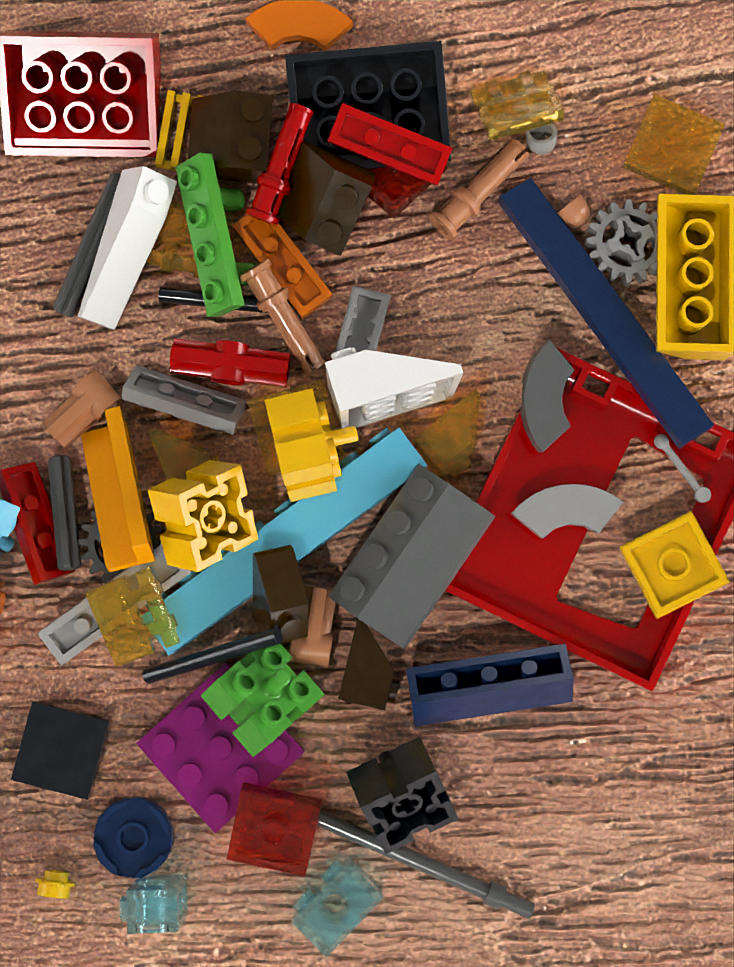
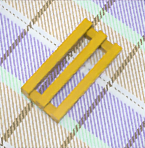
(172, 99)

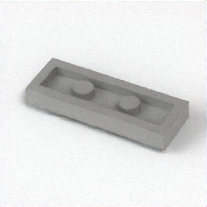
(183, 399)

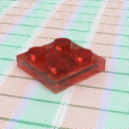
(274, 829)

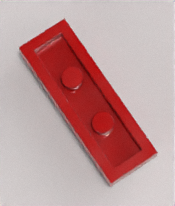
(389, 144)
(34, 522)

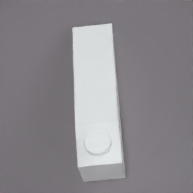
(126, 242)

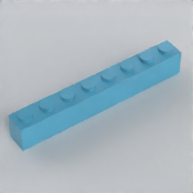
(302, 524)

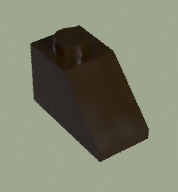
(279, 593)
(368, 673)

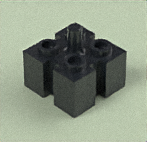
(401, 794)

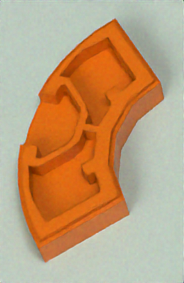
(299, 20)

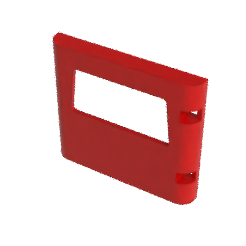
(520, 574)

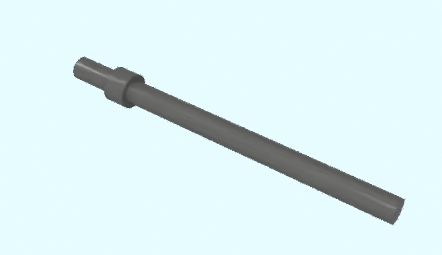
(492, 893)

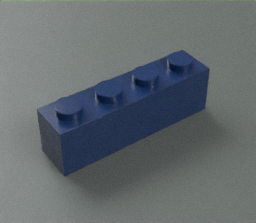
(490, 684)

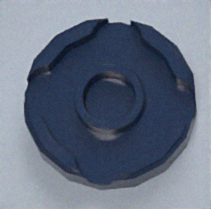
(133, 837)

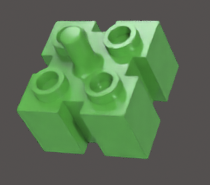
(262, 696)

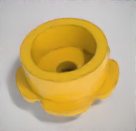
(54, 884)

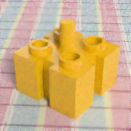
(306, 444)
(203, 515)

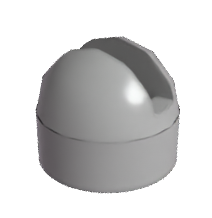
(536, 139)

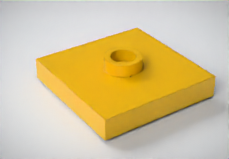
(674, 565)

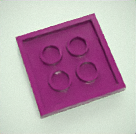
(208, 761)

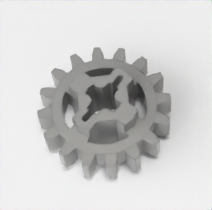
(622, 227)

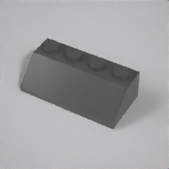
(411, 556)

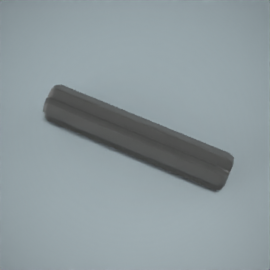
(64, 513)

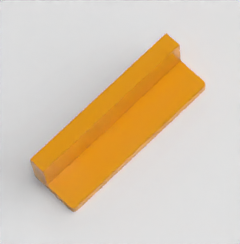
(117, 494)

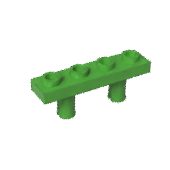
(209, 234)

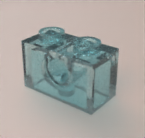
(155, 904)
(329, 928)

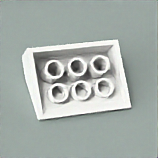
(383, 385)

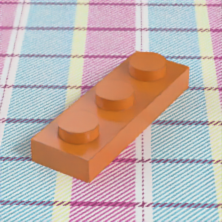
(288, 264)

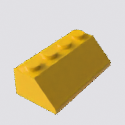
(695, 276)

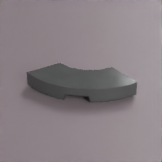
(542, 396)

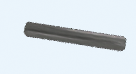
(81, 266)

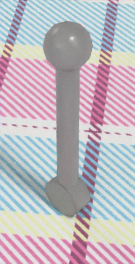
(701, 494)

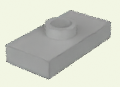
(363, 320)

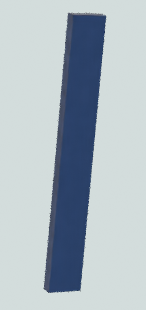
(605, 313)

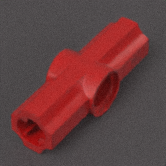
(229, 363)

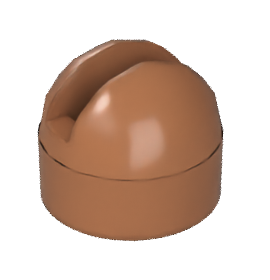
(575, 212)

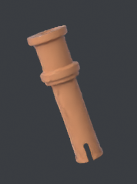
(467, 200)
(273, 299)

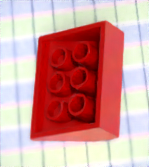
(80, 93)

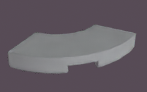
(567, 506)

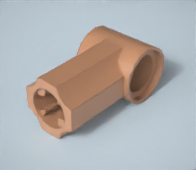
(82, 409)
(316, 648)

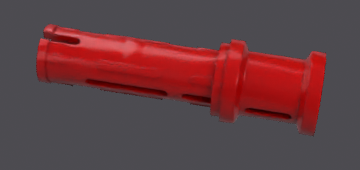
(274, 182)

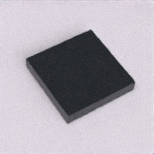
(60, 750)

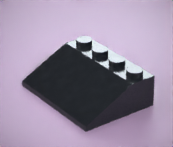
(389, 82)

